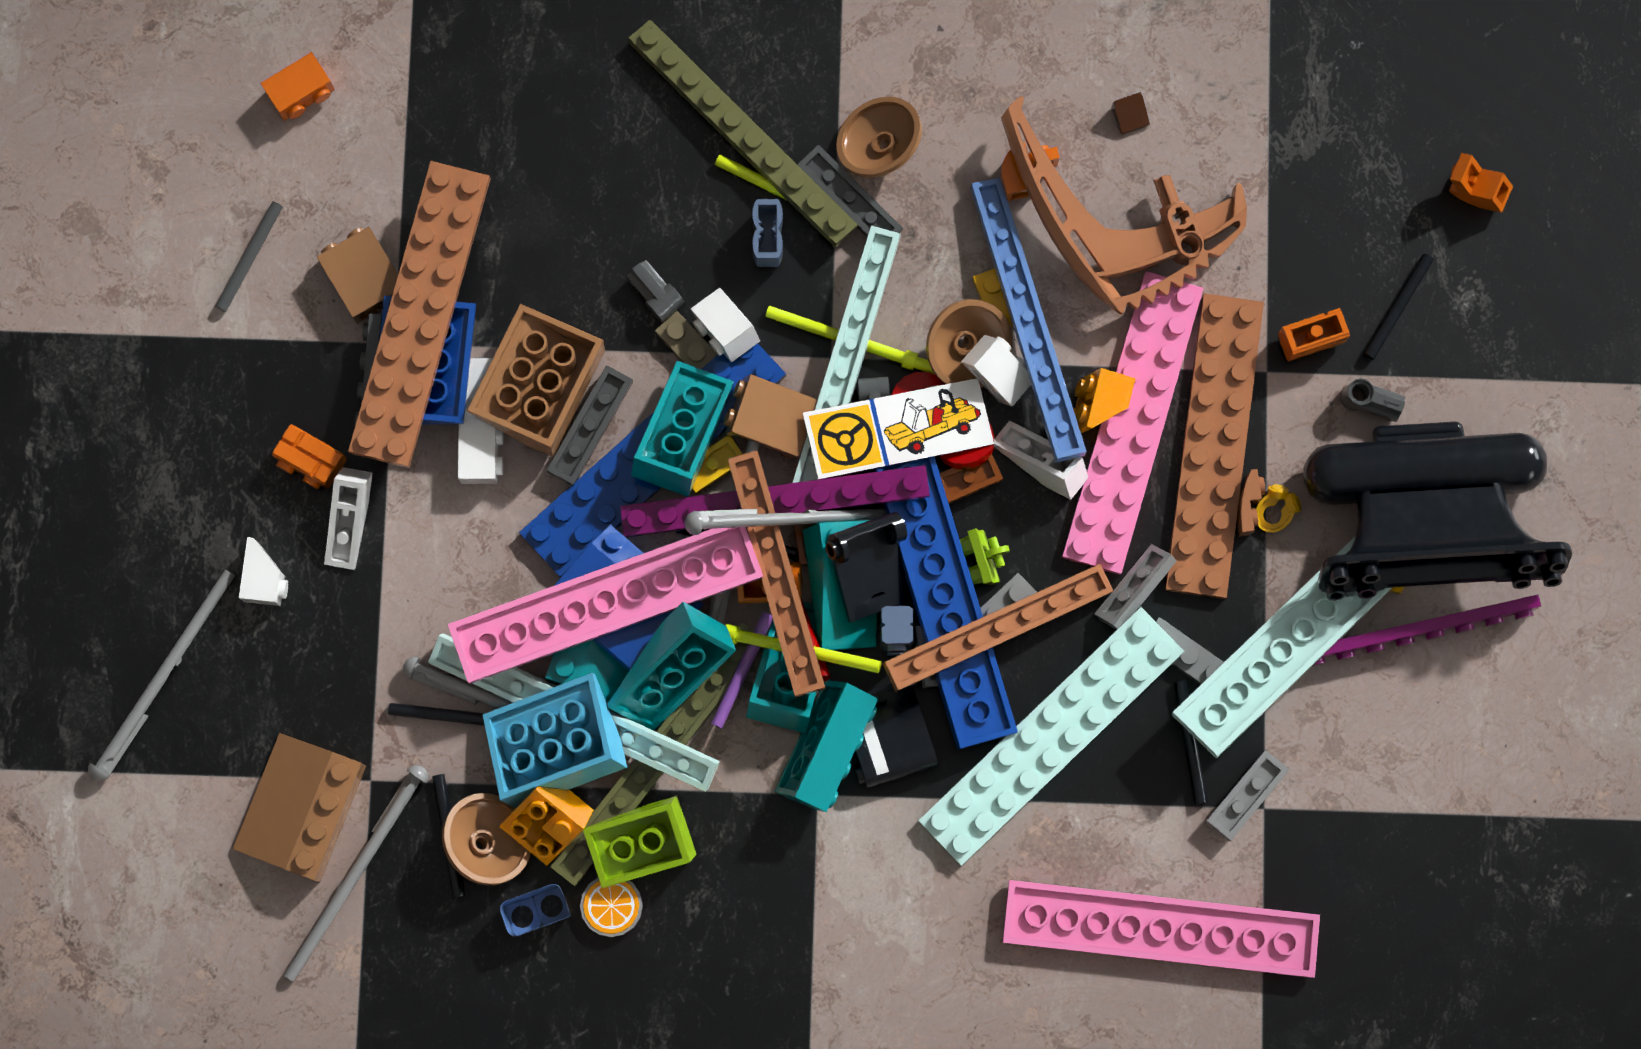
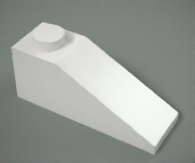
(1036, 458)
(347, 517)

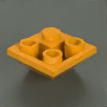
(1101, 397)
(547, 821)

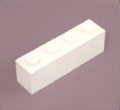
(477, 439)

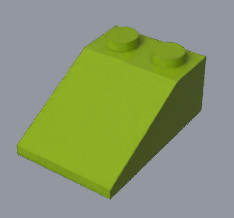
(640, 842)

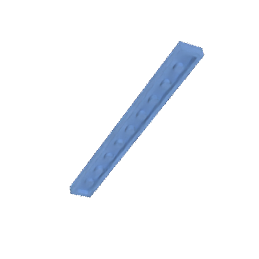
(1028, 320)

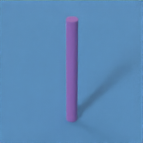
(740, 673)

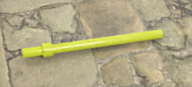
(908, 359)
(822, 654)

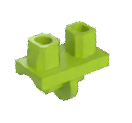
(977, 544)

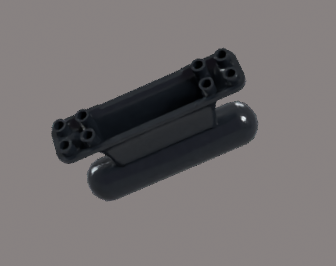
(1433, 509)

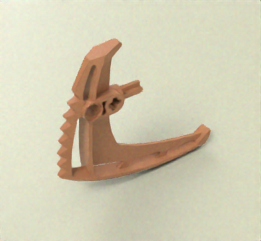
(1121, 251)

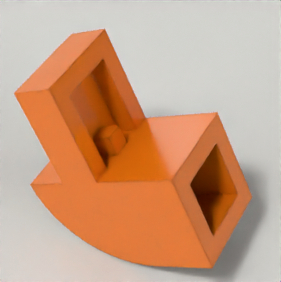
(1010, 175)
(1479, 186)

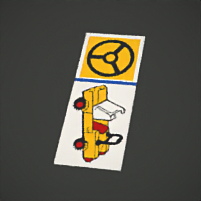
(898, 428)

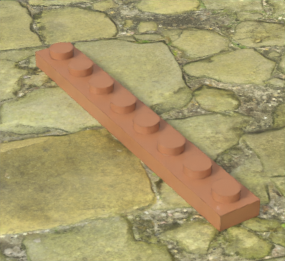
(777, 577)
(997, 627)

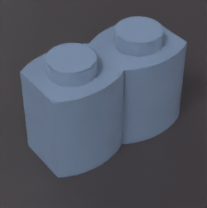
(767, 232)

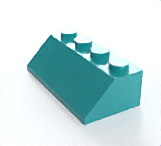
(825, 751)

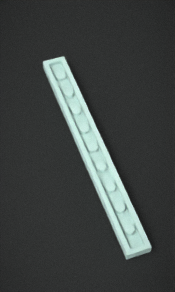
(854, 332)
(636, 739)

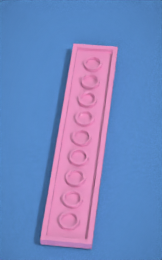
(1131, 438)
(604, 601)
(1161, 928)

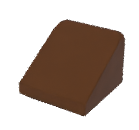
(1130, 113)

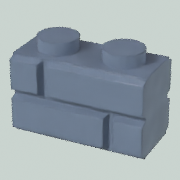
(896, 629)

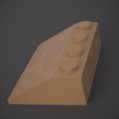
(537, 379)
(299, 807)

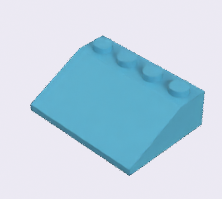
(553, 740)

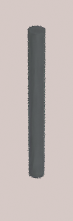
(249, 256)

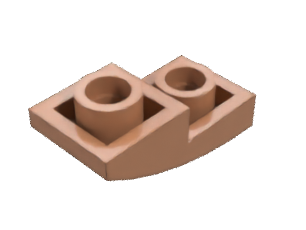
(1250, 494)

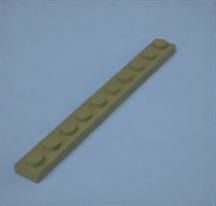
(742, 133)
(640, 777)

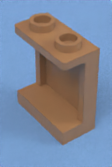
(359, 272)
(769, 415)

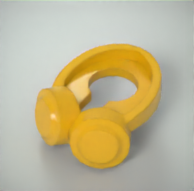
(1274, 494)

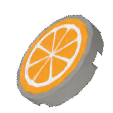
(611, 909)

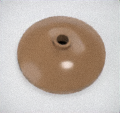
(879, 137)
(962, 319)
(479, 820)

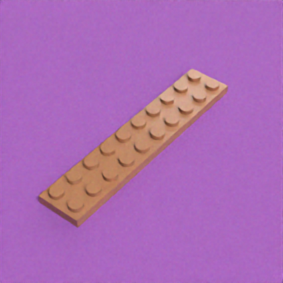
(419, 314)
(1214, 446)

